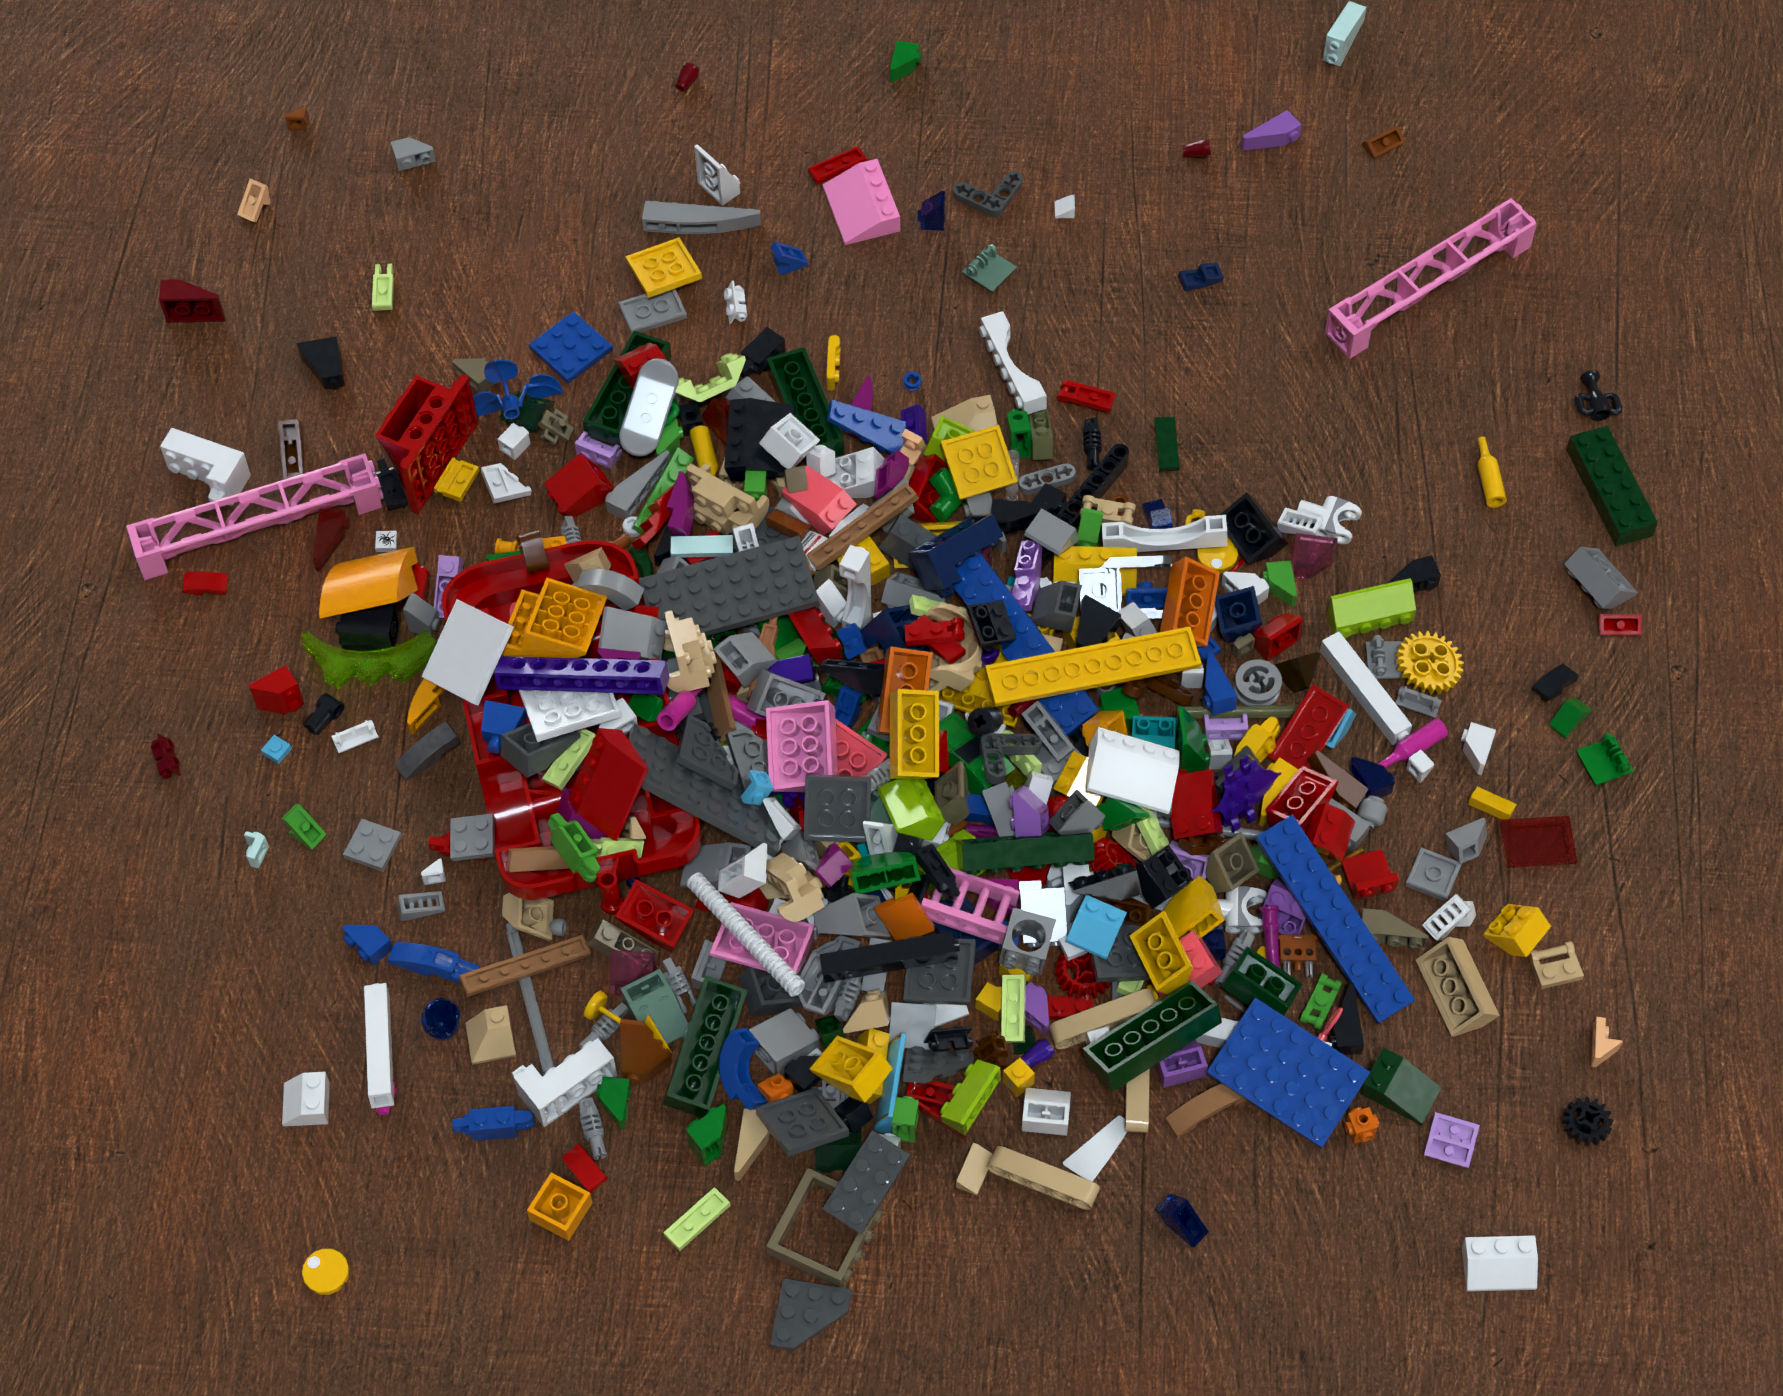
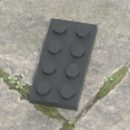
(866, 1182)

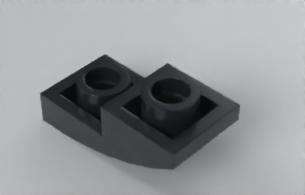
(1554, 682)

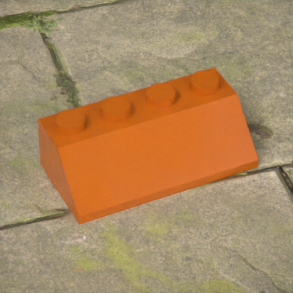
(1190, 599)
(902, 670)

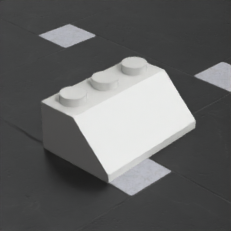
(1500, 1263)

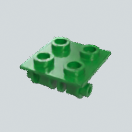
(1605, 760)

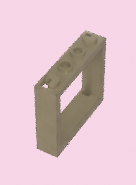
(855, 1253)

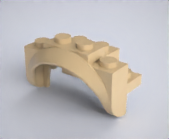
(717, 501)
(688, 644)
(962, 671)
(792, 881)

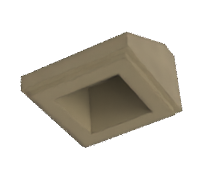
(796, 479)

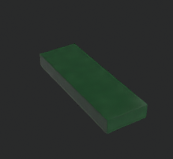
(1166, 444)

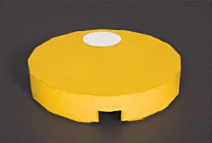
(1219, 558)
(325, 1271)

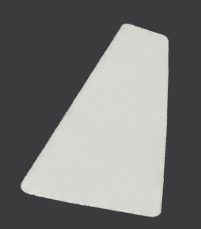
(1097, 1151)

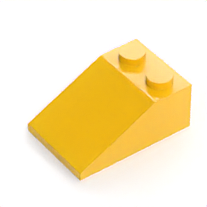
(852, 1068)

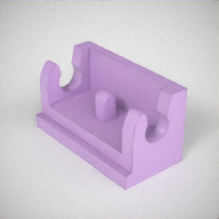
(598, 451)
(1225, 727)

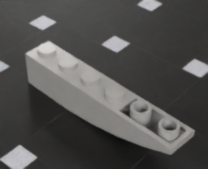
(696, 219)

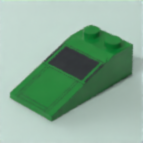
(964, 747)

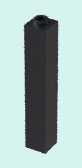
(889, 956)

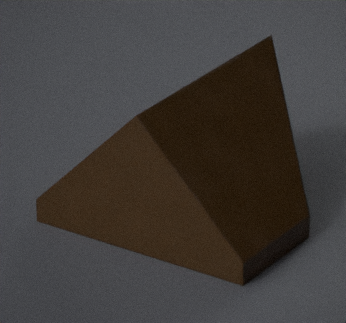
(1298, 671)

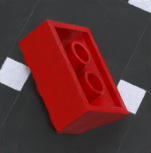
(920, 483)
(816, 634)

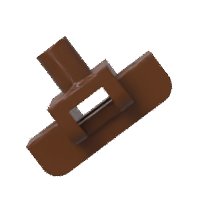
(993, 1055)

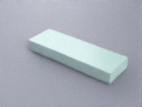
(701, 546)

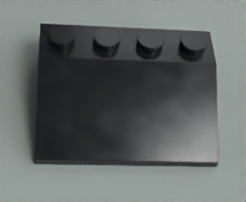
(747, 426)

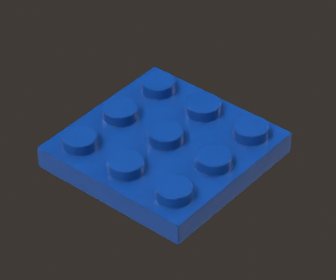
(570, 347)

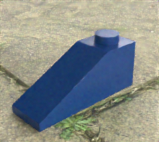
(1218, 693)

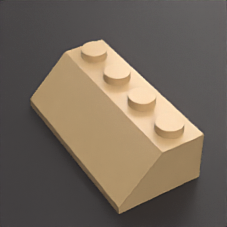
(1457, 986)

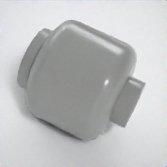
(1372, 810)

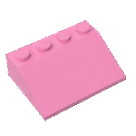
(862, 203)
(800, 743)
(787, 938)

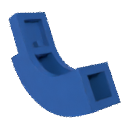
(847, 706)
(735, 1068)

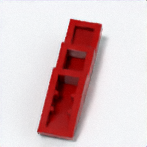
(655, 521)

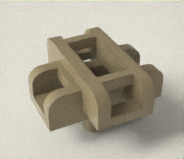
(556, 428)

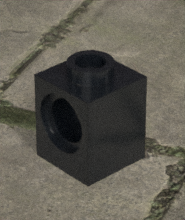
(687, 413)

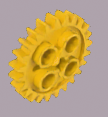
(1429, 662)

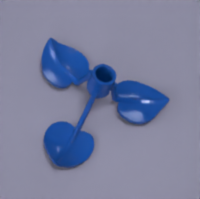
(495, 371)

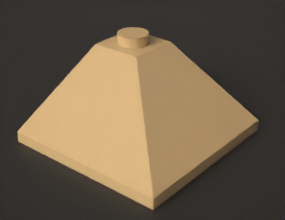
(973, 413)

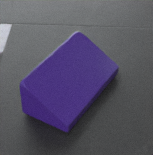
(915, 420)
(794, 668)

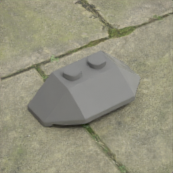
(818, 995)

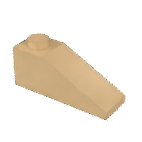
(751, 1142)

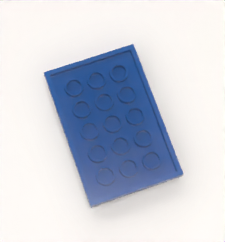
(1288, 1072)

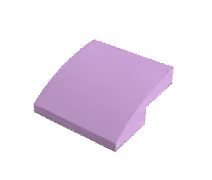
(1451, 1140)

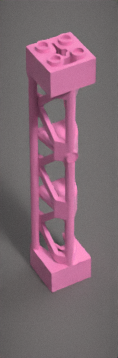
(1508, 230)
(362, 489)

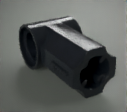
(326, 709)

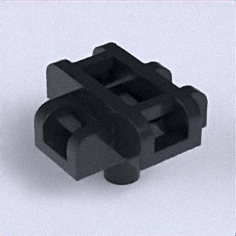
(838, 890)

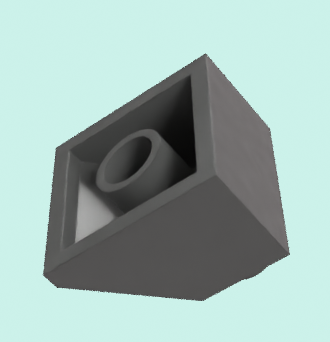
(1077, 816)

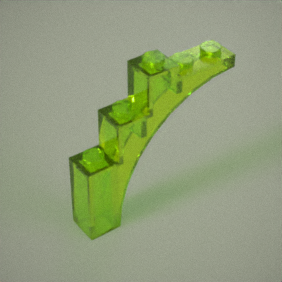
(370, 666)

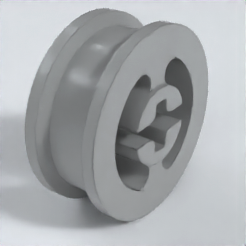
(1265, 675)

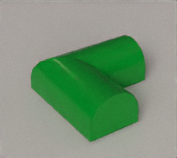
(948, 500)

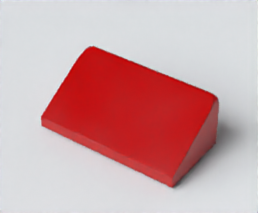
(1619, 624)

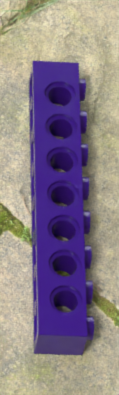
(582, 675)

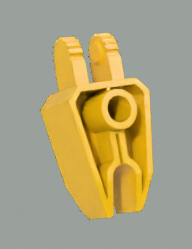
(1261, 738)

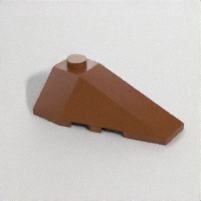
(640, 1053)

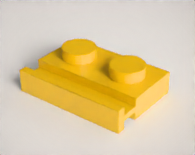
(456, 479)

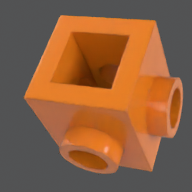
(776, 1088)
(1361, 1125)

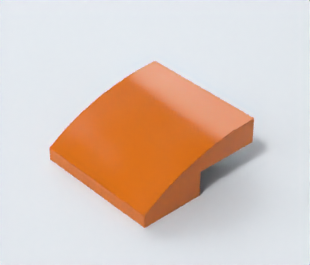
(904, 917)

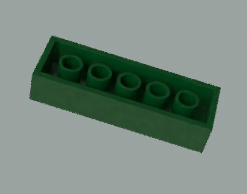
(799, 386)
(610, 405)
(1611, 486)
(1021, 851)
(1152, 1035)
(697, 1063)

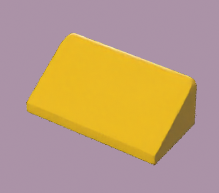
(1491, 803)

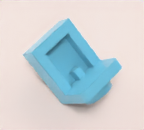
(758, 789)

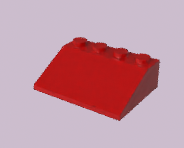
(608, 782)

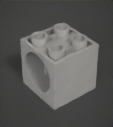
(1028, 924)

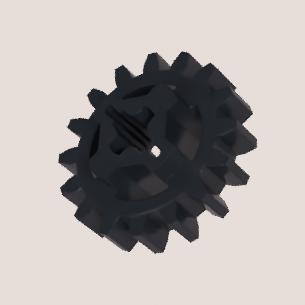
(1583, 1129)

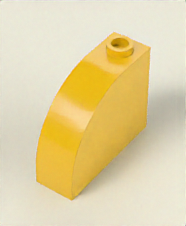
(1195, 909)

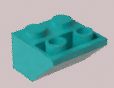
(1155, 730)

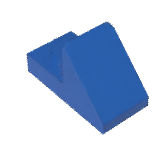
(788, 258)
(852, 640)

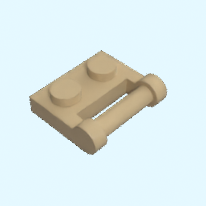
(1556, 972)

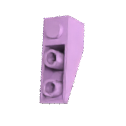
(447, 569)

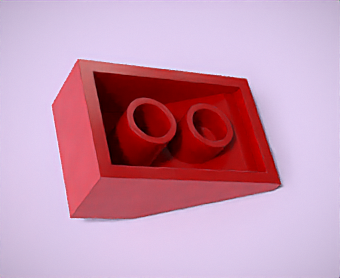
(1300, 797)
(1193, 805)
(655, 915)

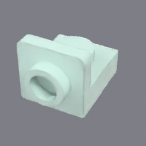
(257, 848)

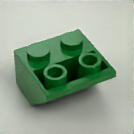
(708, 1135)

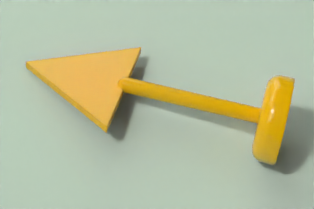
(597, 1006)

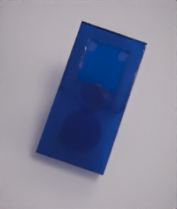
(1157, 515)

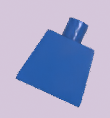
(500, 719)

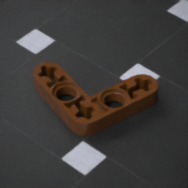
(1161, 685)

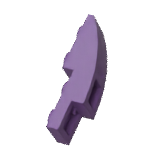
(1027, 573)

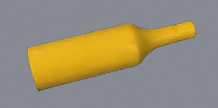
(704, 448)
(1490, 476)

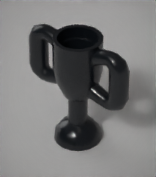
(1597, 401)

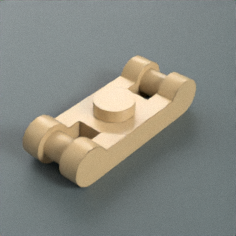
(1110, 509)

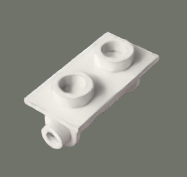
(734, 296)
(354, 736)

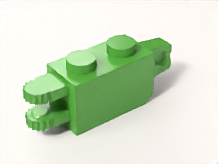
(574, 847)

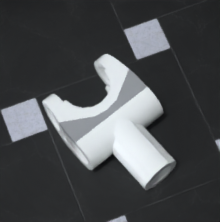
(1332, 512)
(1235, 909)

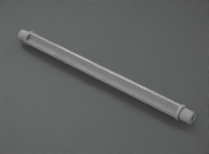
(531, 1004)

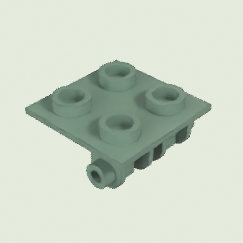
(989, 268)

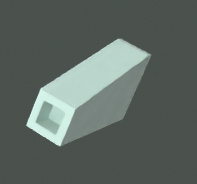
(1343, 33)

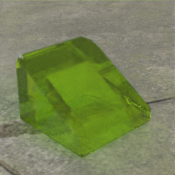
(1016, 779)

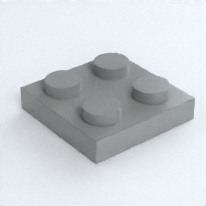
(472, 837)
(372, 845)

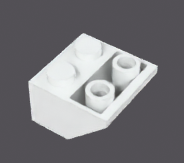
(744, 873)
(1046, 1111)

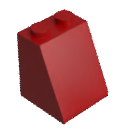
(578, 486)

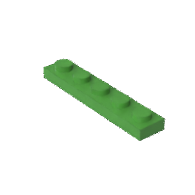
(678, 462)

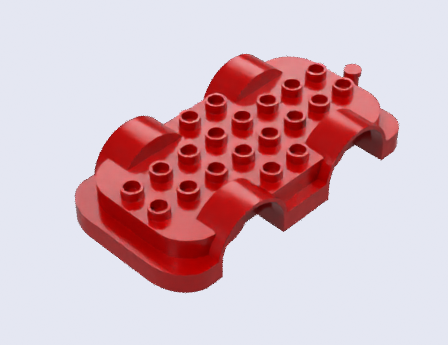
(525, 803)

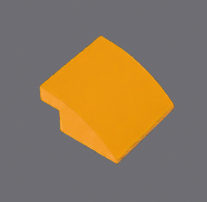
(368, 582)
(555, 622)

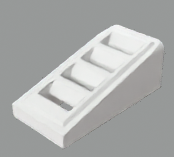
(1295, 516)
(783, 821)
(1452, 923)

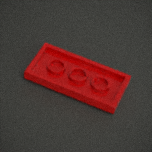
(1309, 727)

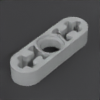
(1052, 471)

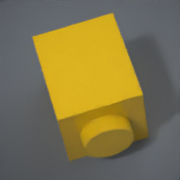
(1018, 1077)

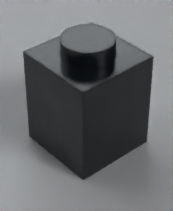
(854, 1114)

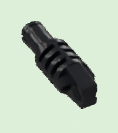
(1092, 442)

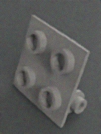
(1382, 658)

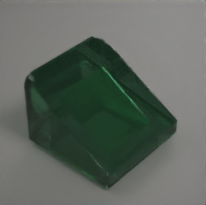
(1022, 1048)

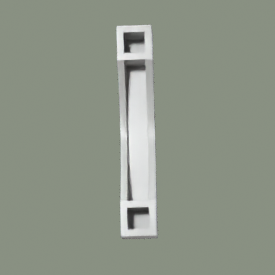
(1027, 391)
(1203, 533)
(856, 568)

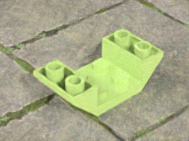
(730, 370)

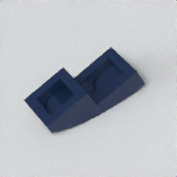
(1202, 277)

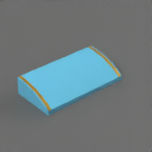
(886, 1102)

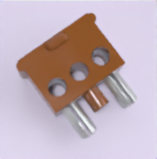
(1298, 945)

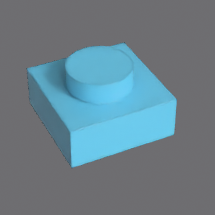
(276, 749)

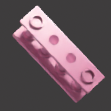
(973, 923)

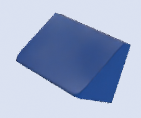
(1146, 597)

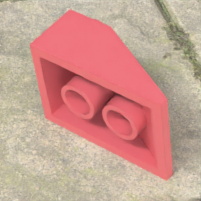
(822, 503)
(1204, 964)

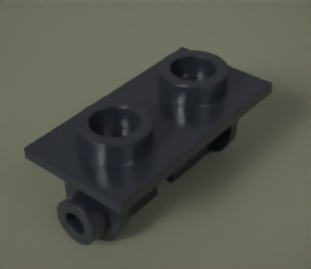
(940, 1039)

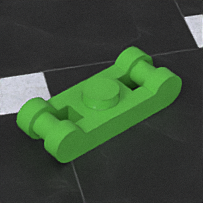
(1321, 1001)

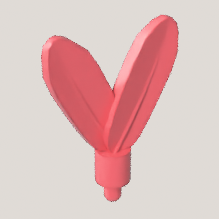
(1332, 1018)

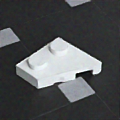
(503, 484)

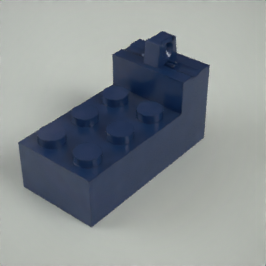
(938, 557)
(889, 630)

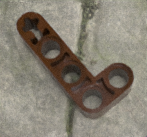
(533, 550)

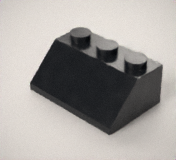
(1253, 530)

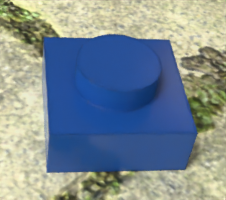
(1212, 646)

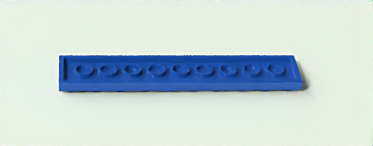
(982, 585)
(1334, 919)

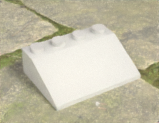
(1132, 770)

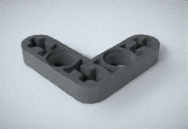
(994, 199)
(1000, 748)

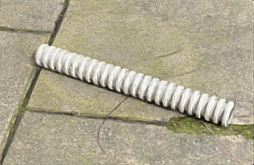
(746, 934)

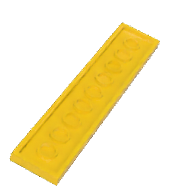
(1092, 666)

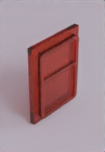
(1538, 841)

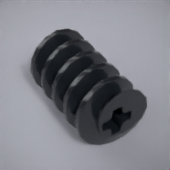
(992, 717)

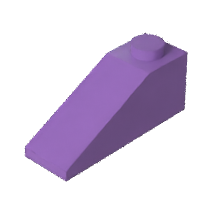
(1273, 133)

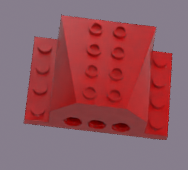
(426, 432)

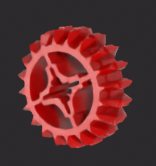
(1109, 855)
(1077, 986)

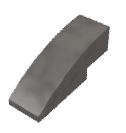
(427, 751)

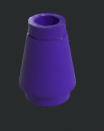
(1038, 1053)

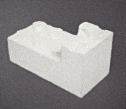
(207, 461)
(565, 1084)

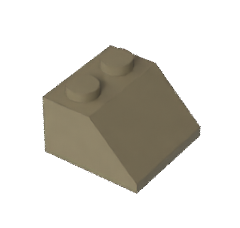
(953, 794)
(1231, 864)

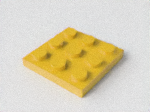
(663, 267)
(979, 462)

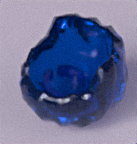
(440, 1019)

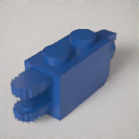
(493, 1123)

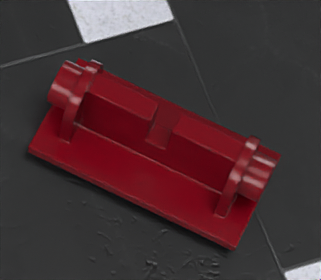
(163, 749)

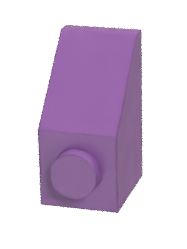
(1037, 1008)

